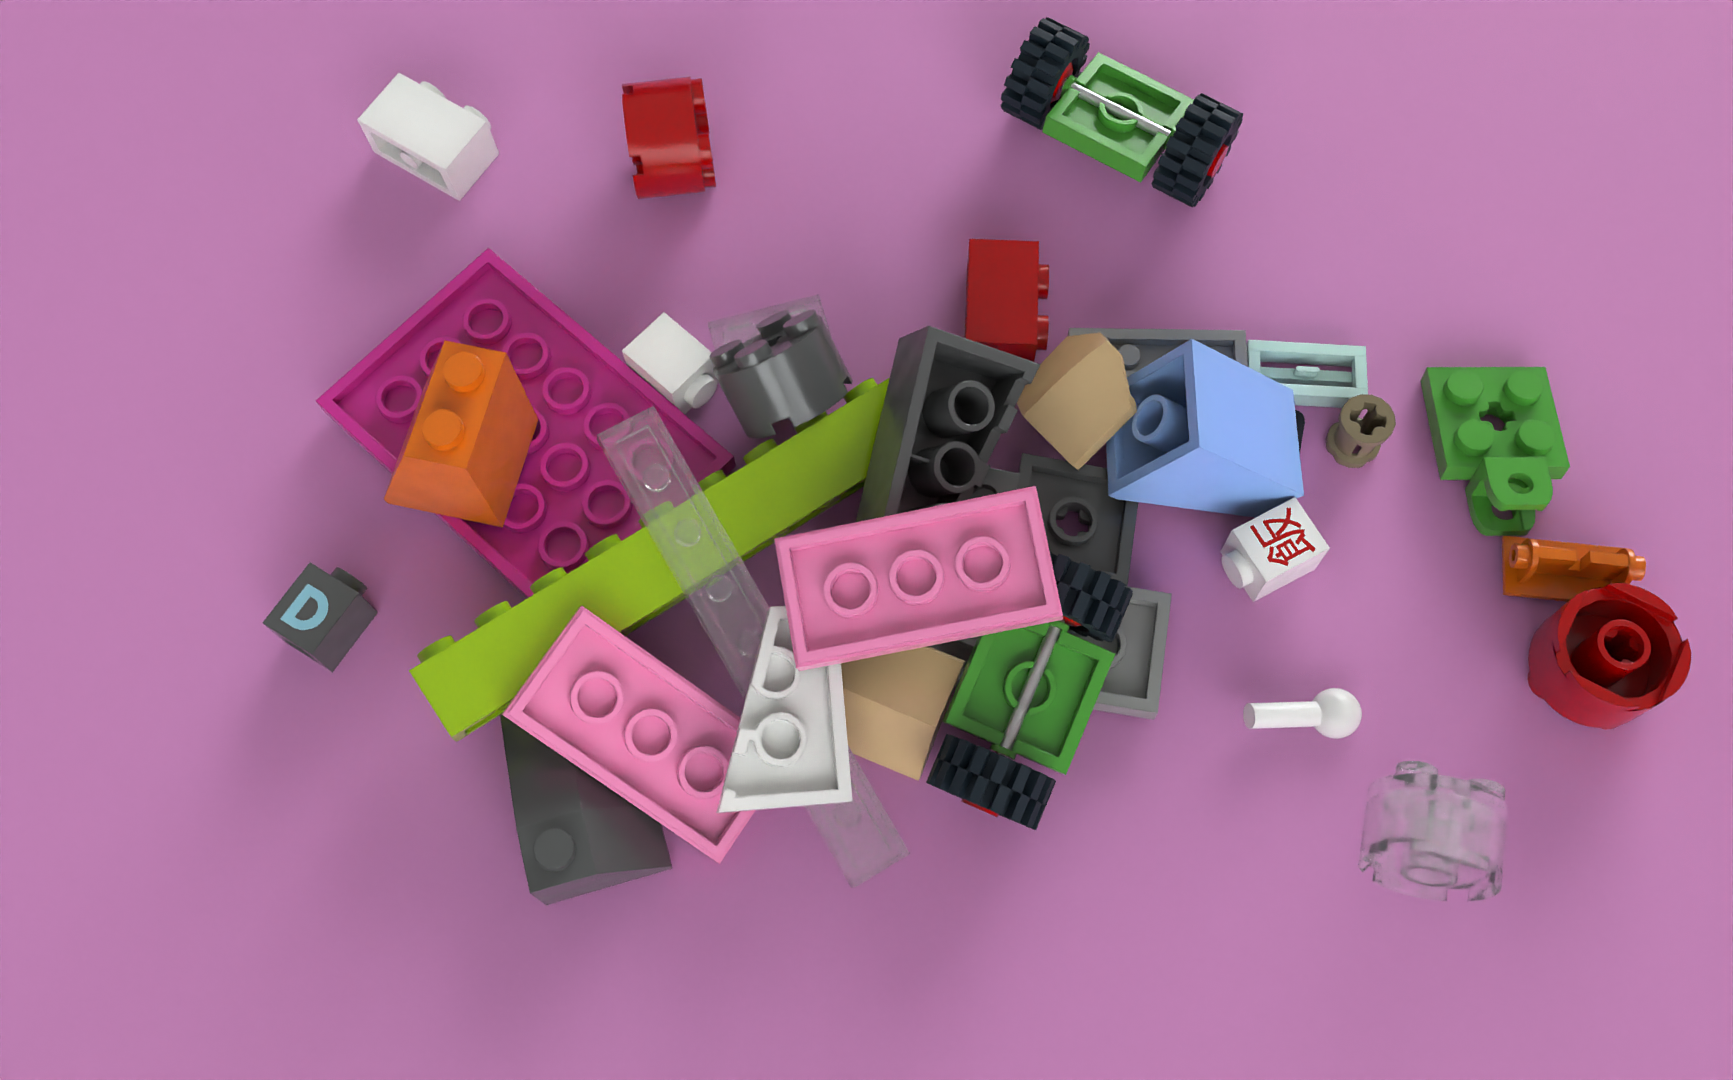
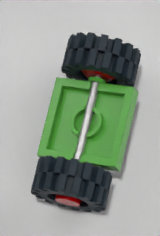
(1119, 113)
(1030, 698)

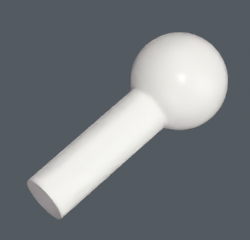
(1331, 713)

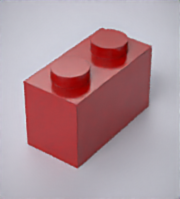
(1004, 296)

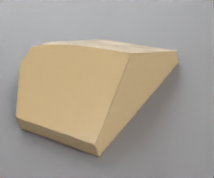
(1079, 397)
(898, 705)

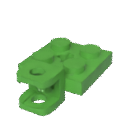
(1506, 466)

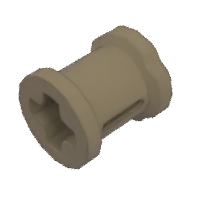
(1366, 432)

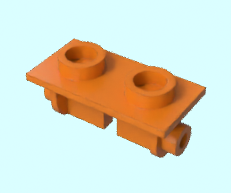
(1564, 568)

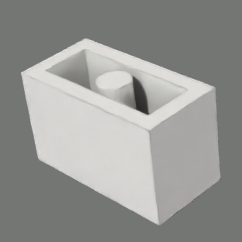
(429, 135)

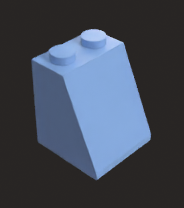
(1206, 437)

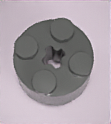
(781, 372)

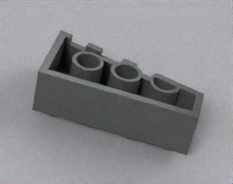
(940, 421)

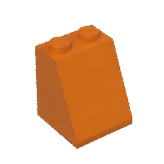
(465, 438)

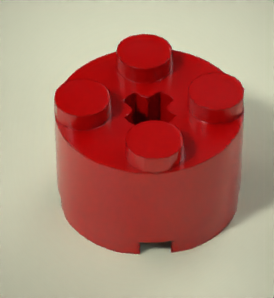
(668, 137)
(1608, 656)

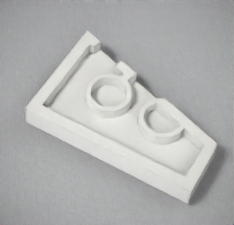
(789, 731)

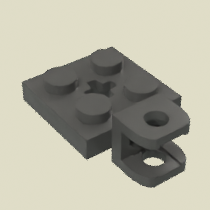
(1083, 491)

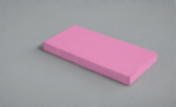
(918, 579)
(634, 729)

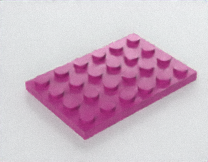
(577, 389)

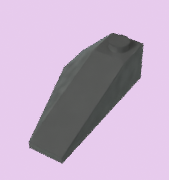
(574, 828)

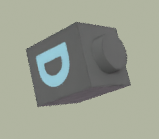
(322, 615)

